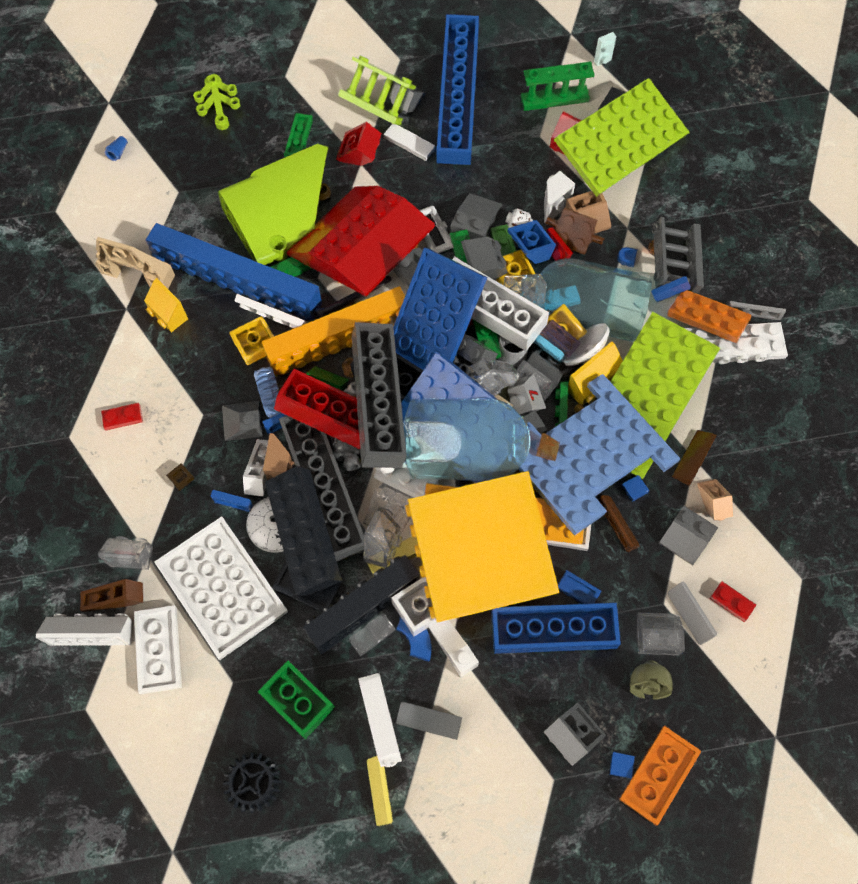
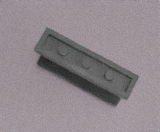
(692, 250)

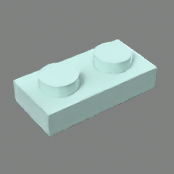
(605, 49)

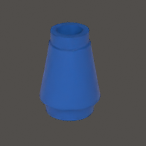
(115, 149)

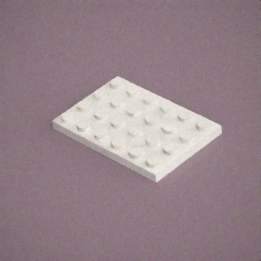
(221, 588)

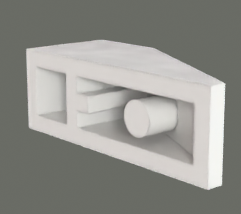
(254, 477)
(454, 647)

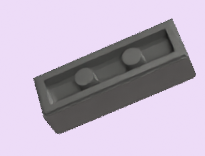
(429, 720)

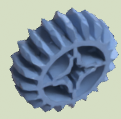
(267, 389)

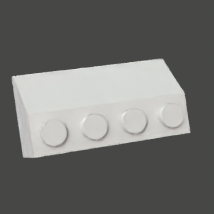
(86, 630)

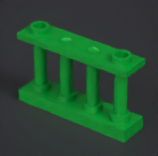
(561, 96)

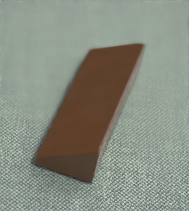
(694, 457)
(619, 524)

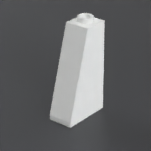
(380, 720)

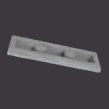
(758, 310)
(692, 613)

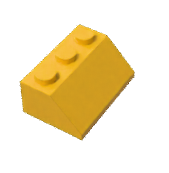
(604, 362)

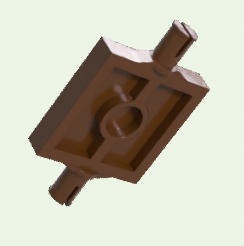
(576, 230)

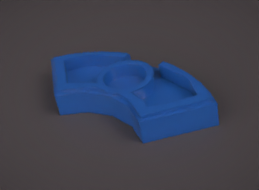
(419, 645)

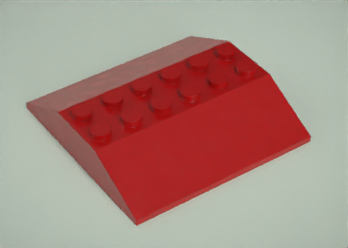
(363, 237)

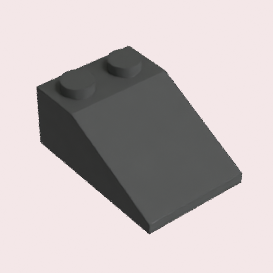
(476, 216)

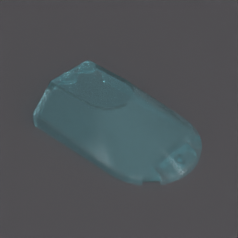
(599, 295)
(464, 439)

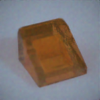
(547, 447)

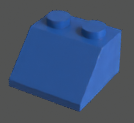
(533, 241)

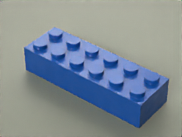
(555, 628)

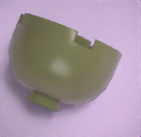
(652, 680)

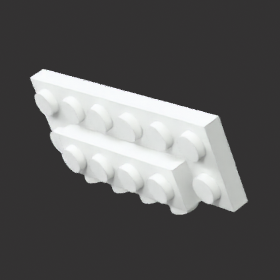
(756, 343)

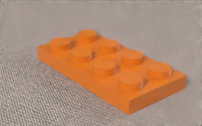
(709, 315)
(660, 775)

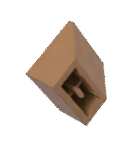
(593, 207)

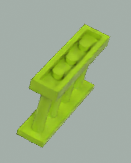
(364, 101)

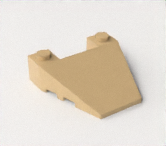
(113, 256)

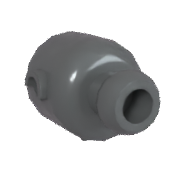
(345, 453)

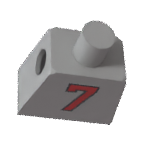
(526, 395)

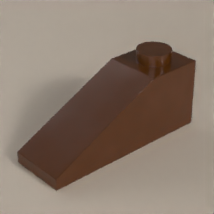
(112, 595)

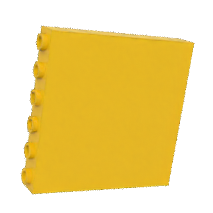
(481, 547)

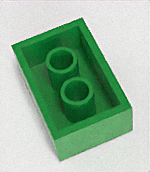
(296, 699)

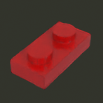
(561, 249)
(122, 416)
(733, 601)

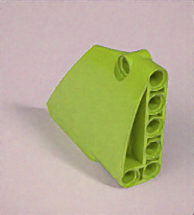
(276, 204)

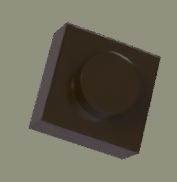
(180, 477)

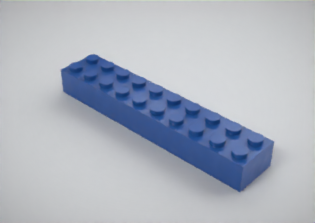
(458, 90)
(234, 272)

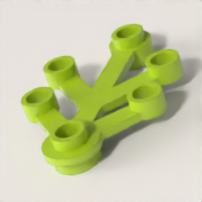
(213, 83)

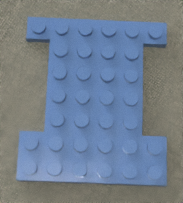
(593, 453)

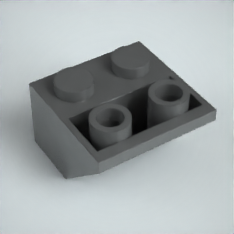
(470, 352)

